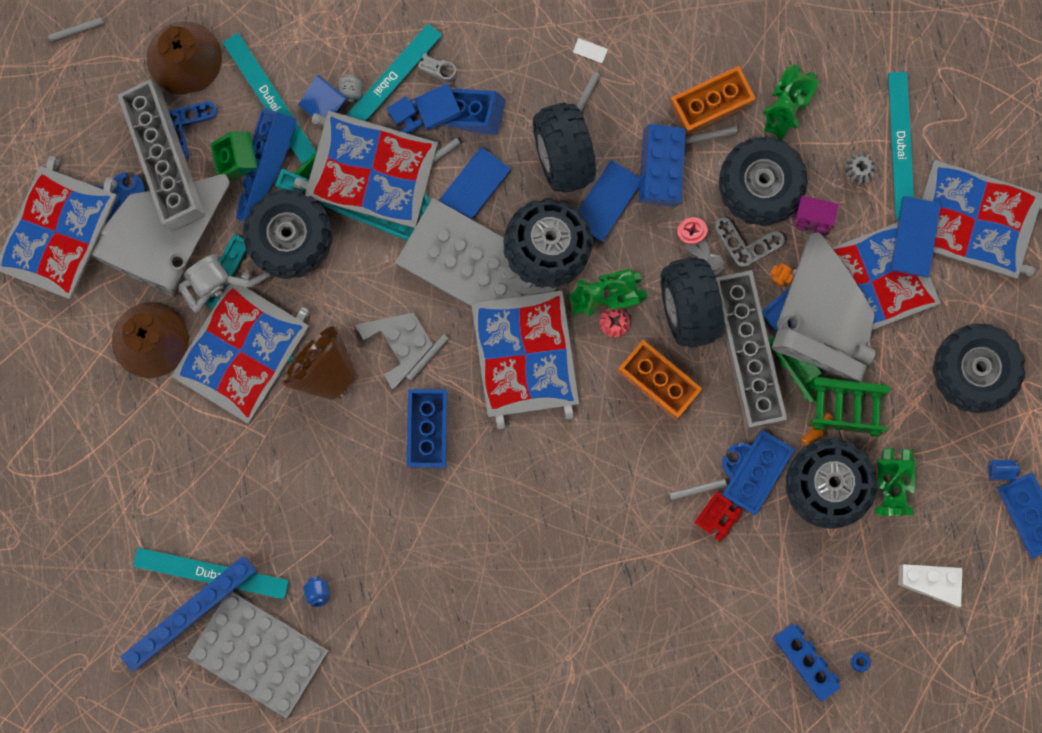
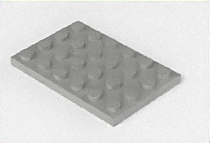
(258, 654)

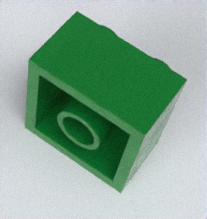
(233, 155)

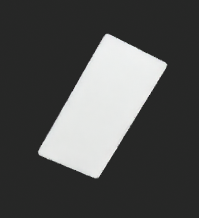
(590, 50)

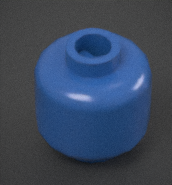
(316, 592)

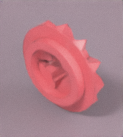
(688, 225)
(614, 331)

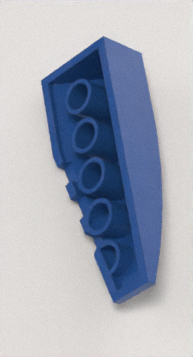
(270, 146)

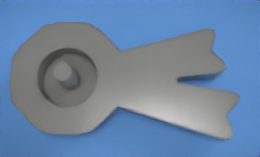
(703, 252)

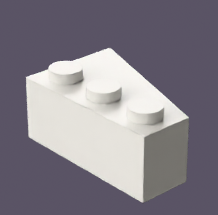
(935, 582)

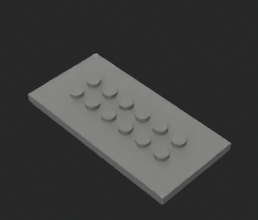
(461, 258)

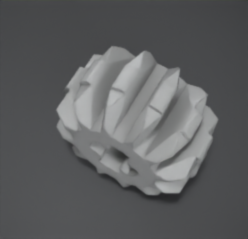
(865, 164)

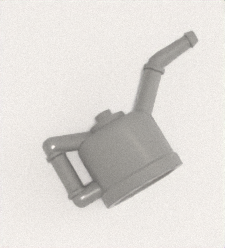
(209, 279)

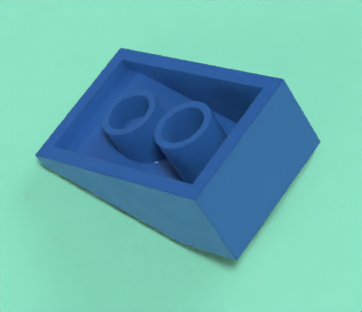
(479, 110)

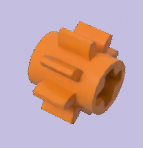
(781, 275)

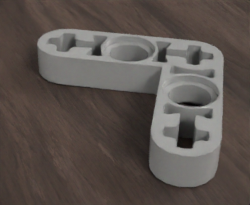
(747, 251)

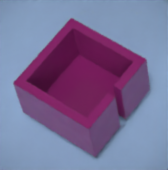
(815, 215)

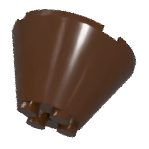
(184, 58)
(150, 340)
(322, 367)

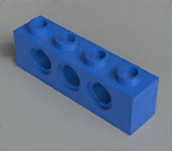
(830, 682)

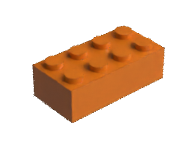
(712, 100)
(659, 380)

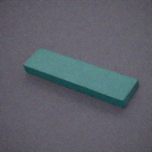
(230, 261)

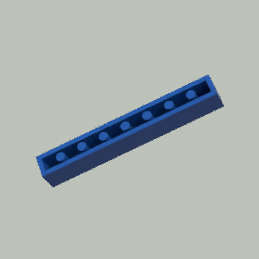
(189, 613)

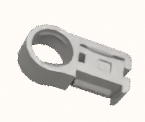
(435, 68)

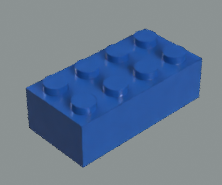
(662, 165)
(427, 429)

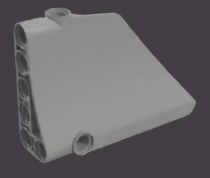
(144, 248)
(826, 315)

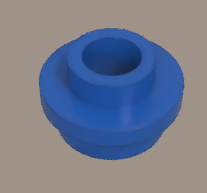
(866, 662)

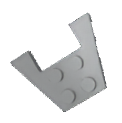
(405, 338)

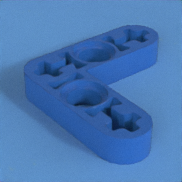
(181, 121)

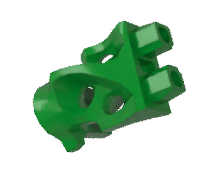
(790, 100)
(590, 295)
(898, 470)

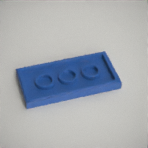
(475, 184)
(608, 199)
(915, 236)
(1024, 507)

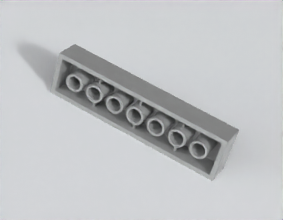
(161, 155)
(750, 351)

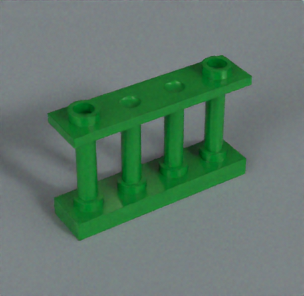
(858, 390)

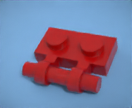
(714, 512)

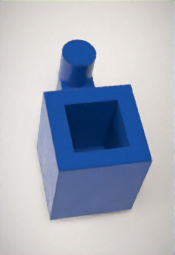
(402, 113)
(1002, 470)

